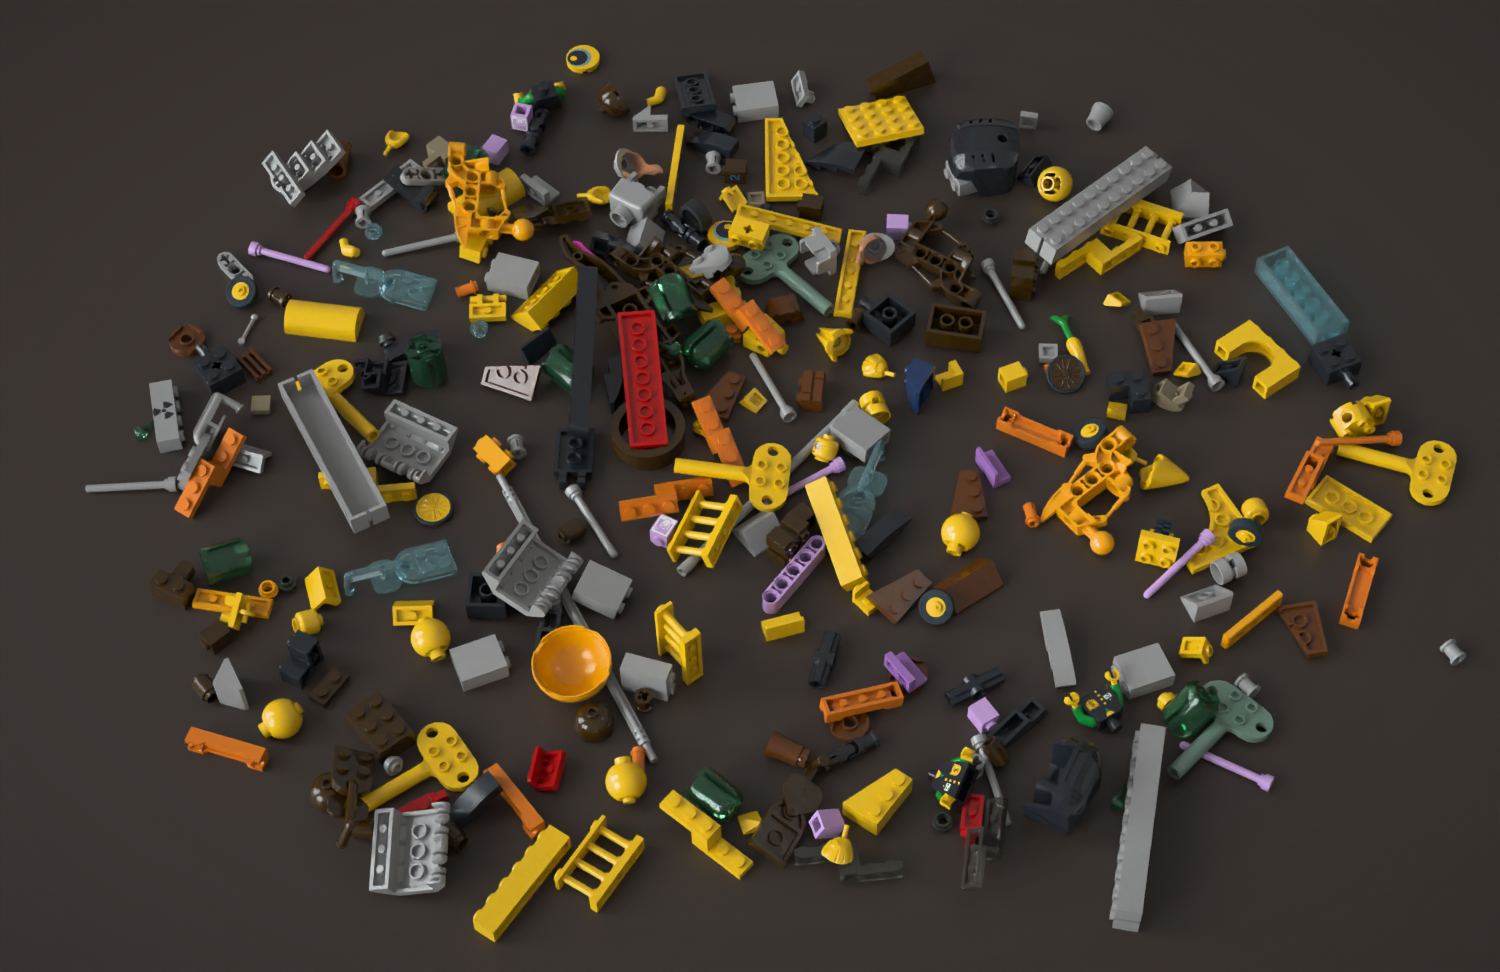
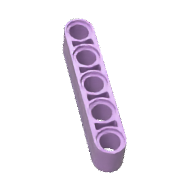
(792, 582)

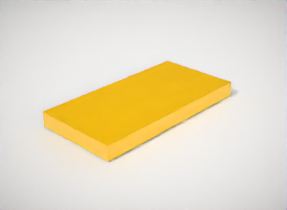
(1358, 513)

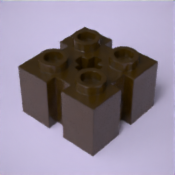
(1023, 275)
(787, 539)

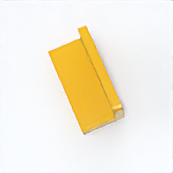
(322, 588)
(411, 611)
(783, 626)

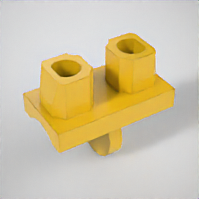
(239, 613)

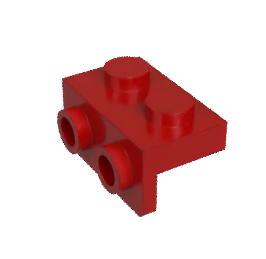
(546, 769)

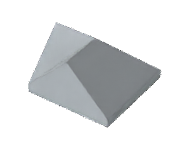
(1190, 200)

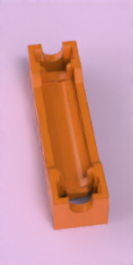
(1034, 432)
(1358, 591)
(861, 701)
(205, 741)
(532, 821)

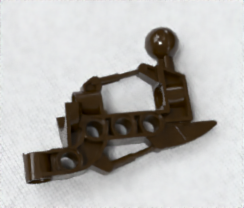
(911, 250)
(663, 259)

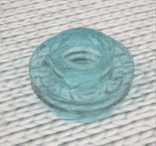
(373, 231)
(479, 328)

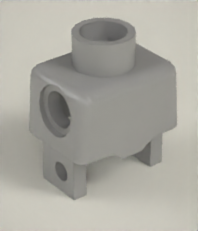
(633, 202)

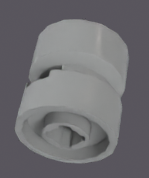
(1228, 568)

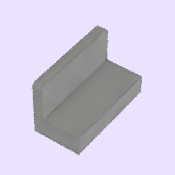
(539, 189)
(251, 458)

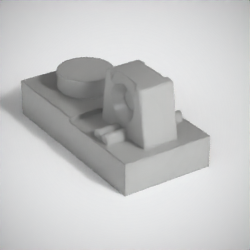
(800, 89)

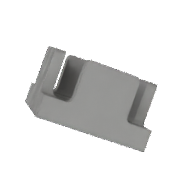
(824, 251)

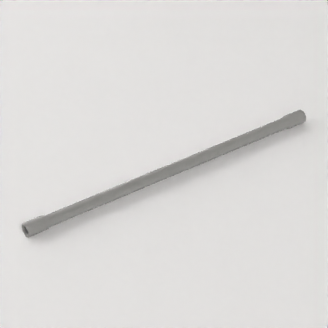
(685, 567)

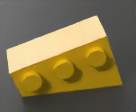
(878, 801)

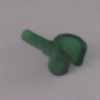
(674, 349)
(140, 432)
(1118, 803)

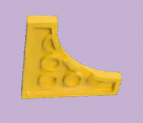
(1221, 515)

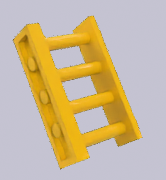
(1154, 214)
(715, 539)
(681, 644)
(610, 879)

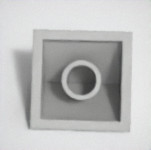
(643, 232)
(1160, 302)
(754, 531)
(1207, 602)
(229, 688)

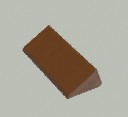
(971, 583)

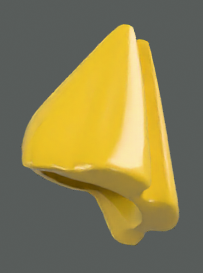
(835, 341)
(1161, 474)

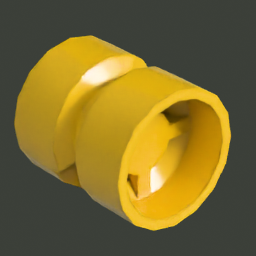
(875, 406)

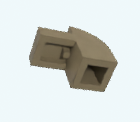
(437, 153)
(1171, 397)

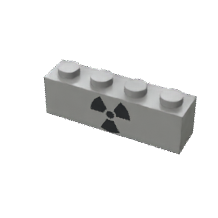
(166, 416)

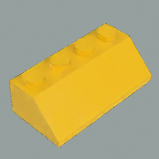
(548, 300)

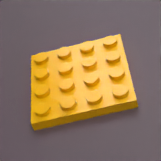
(880, 121)

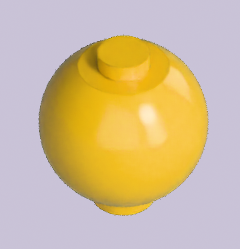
(1055, 184)
(960, 533)
(431, 638)
(281, 719)
(626, 780)

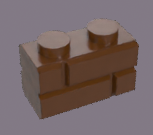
(812, 390)

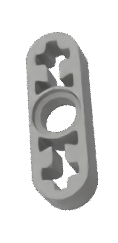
(419, 180)
(234, 264)

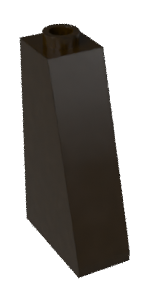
(901, 77)

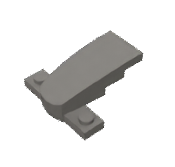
(303, 168)

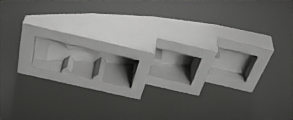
(1058, 648)

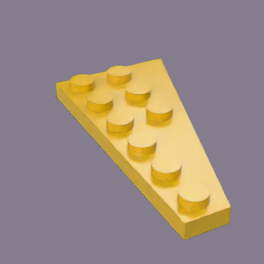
(784, 168)

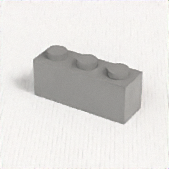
(1202, 226)

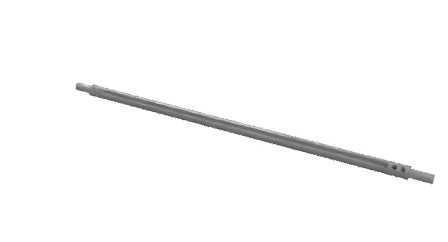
(577, 619)

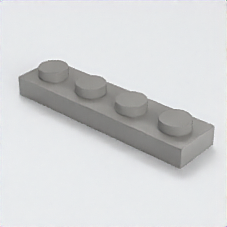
(382, 191)

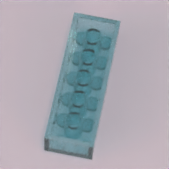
(1301, 295)

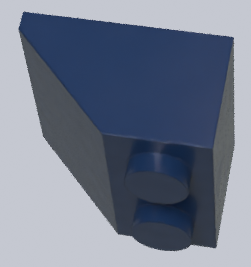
(918, 383)

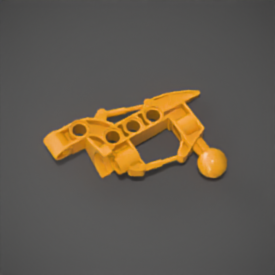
(485, 181)
(1118, 482)

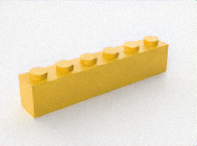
(836, 533)
(521, 883)

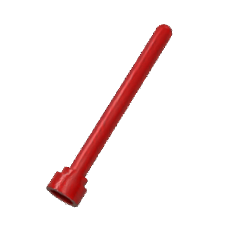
(351, 206)

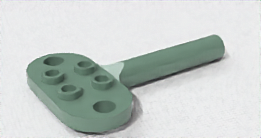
(774, 263)
(1237, 715)

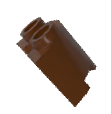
(784, 309)

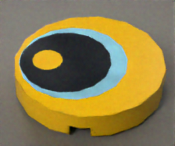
(583, 59)
(719, 235)

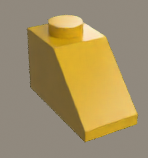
(1377, 407)
(1324, 526)

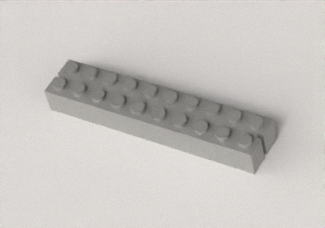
(1098, 205)
(334, 451)
(1137, 828)

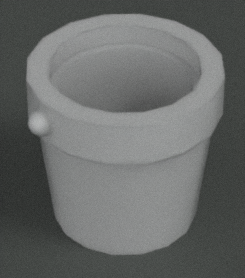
(1099, 116)

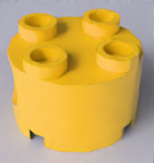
(1352, 420)

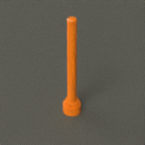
(1393, 438)

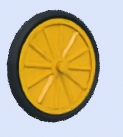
(433, 508)

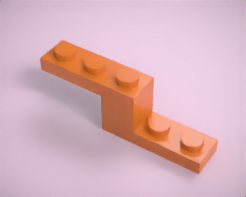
(747, 315)
(718, 438)
(1308, 472)
(210, 473)
(665, 498)

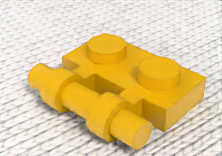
(488, 308)

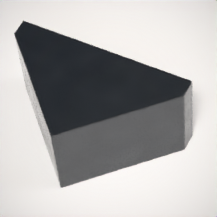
(1231, 370)

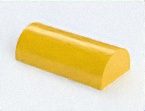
(514, 192)
(323, 320)

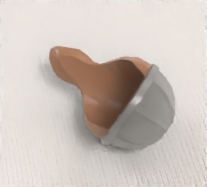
(629, 161)
(875, 248)

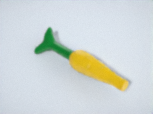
(1073, 344)

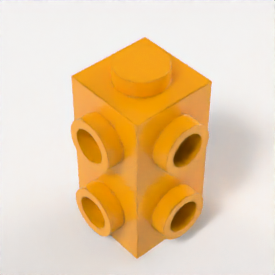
(1204, 254)
(491, 452)

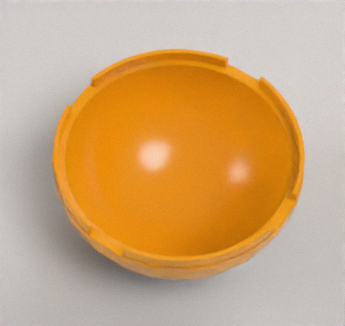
(572, 663)

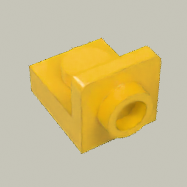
(732, 197)
(859, 597)
(1196, 648)

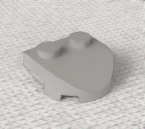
(713, 259)

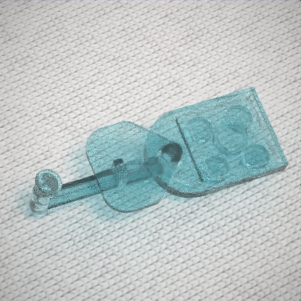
(394, 285)
(862, 489)
(410, 566)

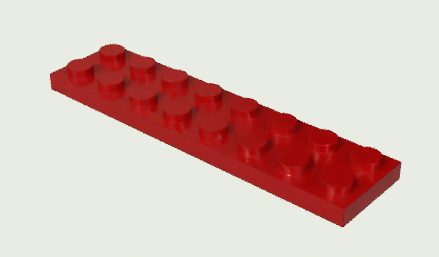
(642, 379)

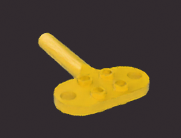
(333, 384)
(1428, 472)
(766, 476)
(443, 758)

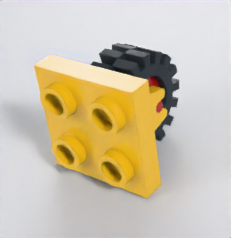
(1158, 545)

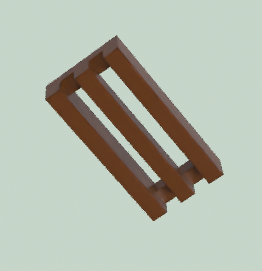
(246, 355)

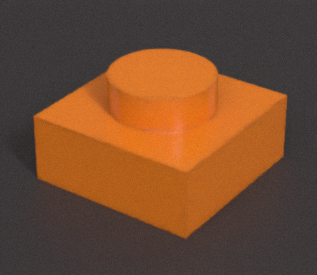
(733, 330)

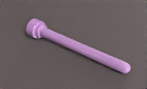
(256, 249)
(836, 466)
(1206, 538)
(1262, 780)

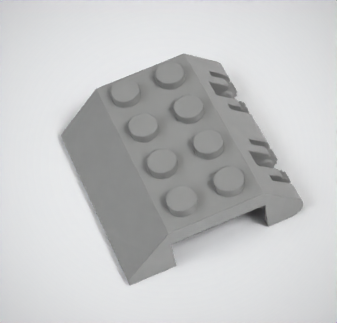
(410, 443)
(529, 572)
(409, 850)

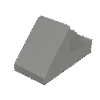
(650, 123)

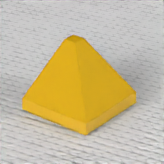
(1116, 299)
(1187, 370)
(753, 400)
(1116, 411)
(749, 822)

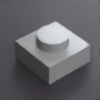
(1028, 120)
(1047, 352)

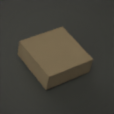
(756, 199)
(261, 404)

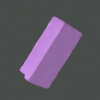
(992, 467)
(904, 671)

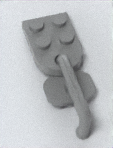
(201, 438)

